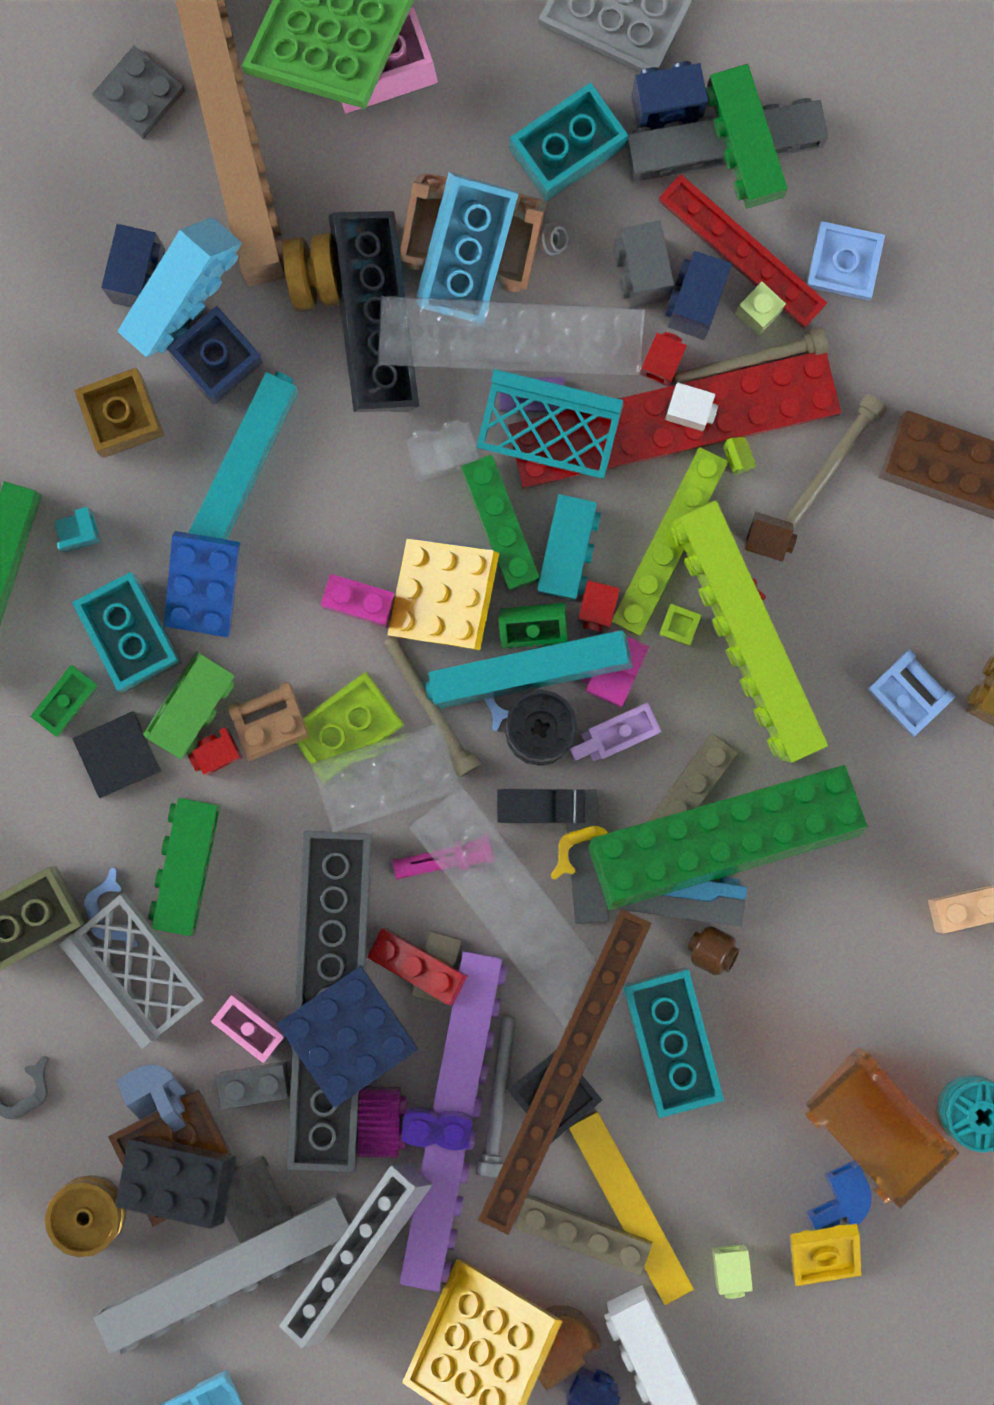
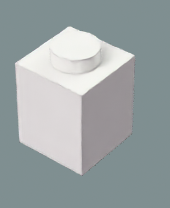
(691, 407)

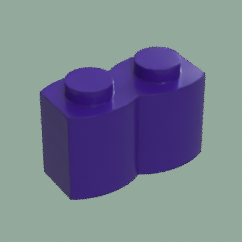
(426, 1127)

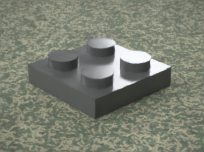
(138, 92)

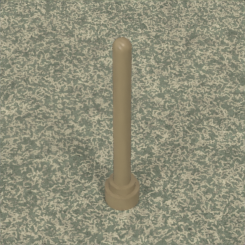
(813, 342)
(870, 410)
(463, 760)

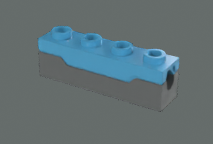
(707, 902)

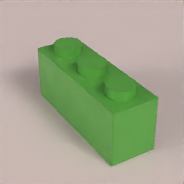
(189, 706)

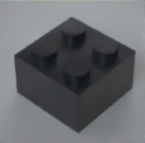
(581, 1103)

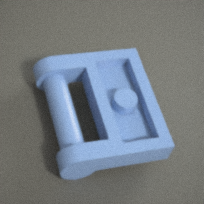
(903, 700)

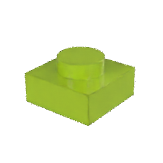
(680, 625)

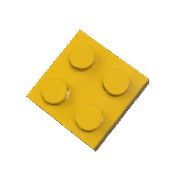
(825, 1254)

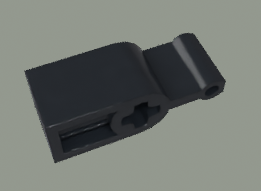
(540, 805)

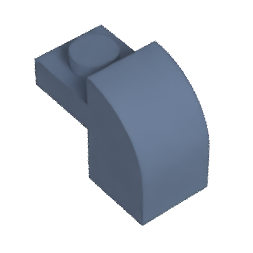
(153, 1089)

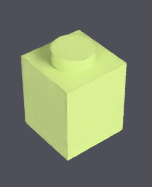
(760, 308)
(732, 1270)

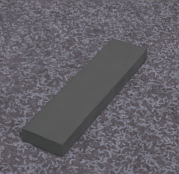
(586, 889)

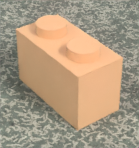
(962, 909)

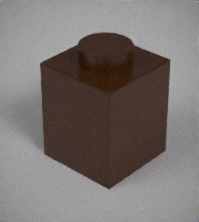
(770, 537)

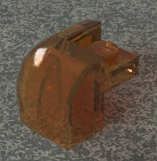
(570, 1345)

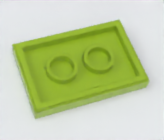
(349, 721)

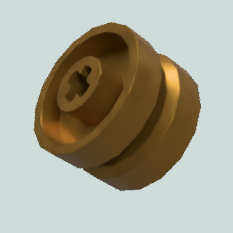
(310, 272)
(71, 1229)

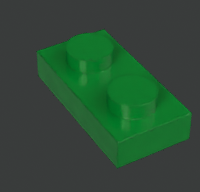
(64, 701)

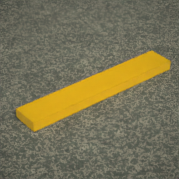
(630, 1205)

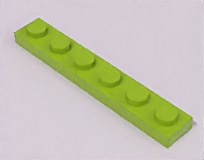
(663, 552)

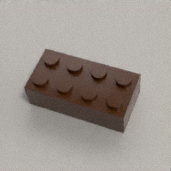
(942, 463)

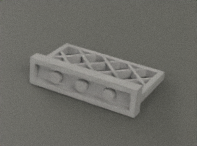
(109, 982)

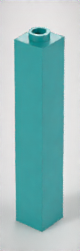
(245, 456)
(529, 669)

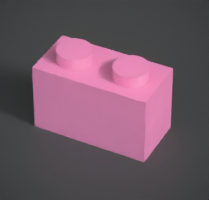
(248, 1027)

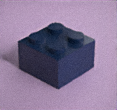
(669, 95)
(131, 263)
(700, 292)
(215, 355)

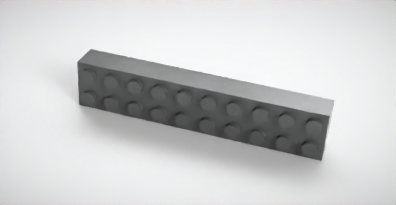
(329, 947)

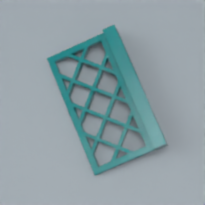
(555, 395)

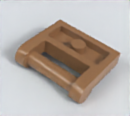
(273, 730)

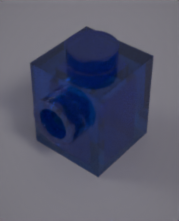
(593, 1389)

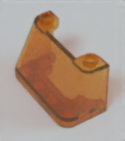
(880, 1128)

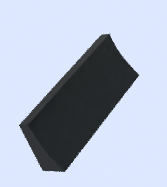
(366, 269)

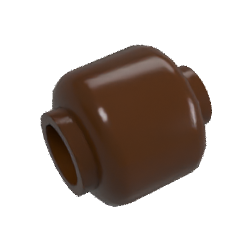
(713, 950)

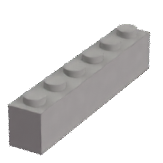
(355, 1255)

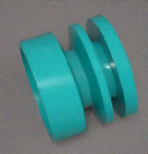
(958, 1109)

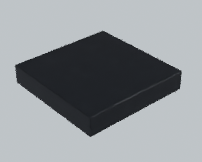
(116, 754)

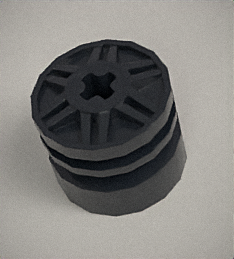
(547, 710)

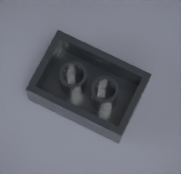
(175, 1181)

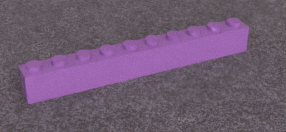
(456, 1091)

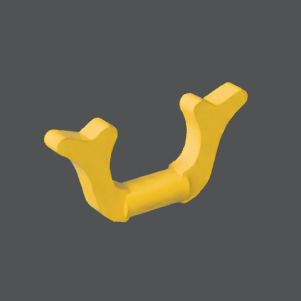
(567, 841)

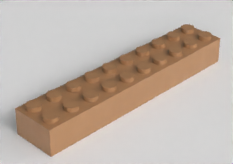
(232, 137)

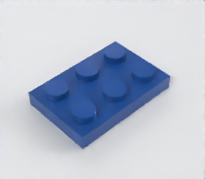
(201, 584)

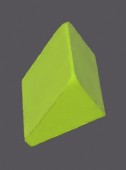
(739, 455)

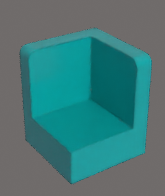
(77, 531)

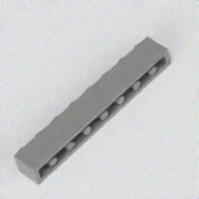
(220, 1275)

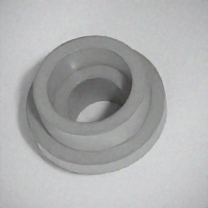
(553, 239)

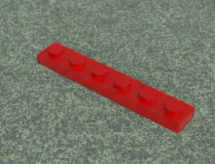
(741, 249)

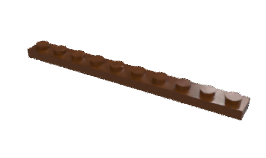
(564, 1072)

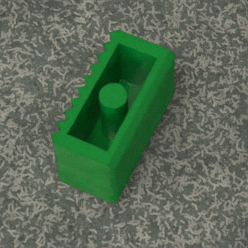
(533, 625)

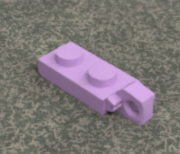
(617, 734)

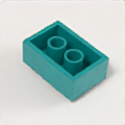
(568, 141)
(127, 632)

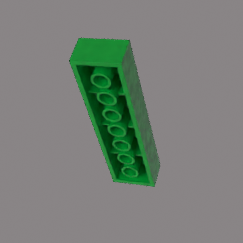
(727, 837)

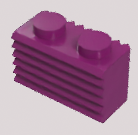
(380, 1121)

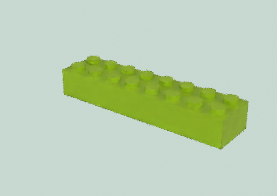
(749, 633)

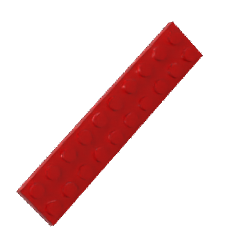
(747, 402)

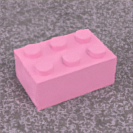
(407, 67)

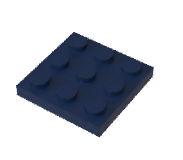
(347, 1036)

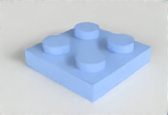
(845, 260)

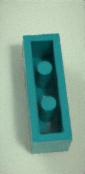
(568, 548)

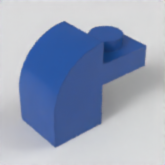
(851, 1198)

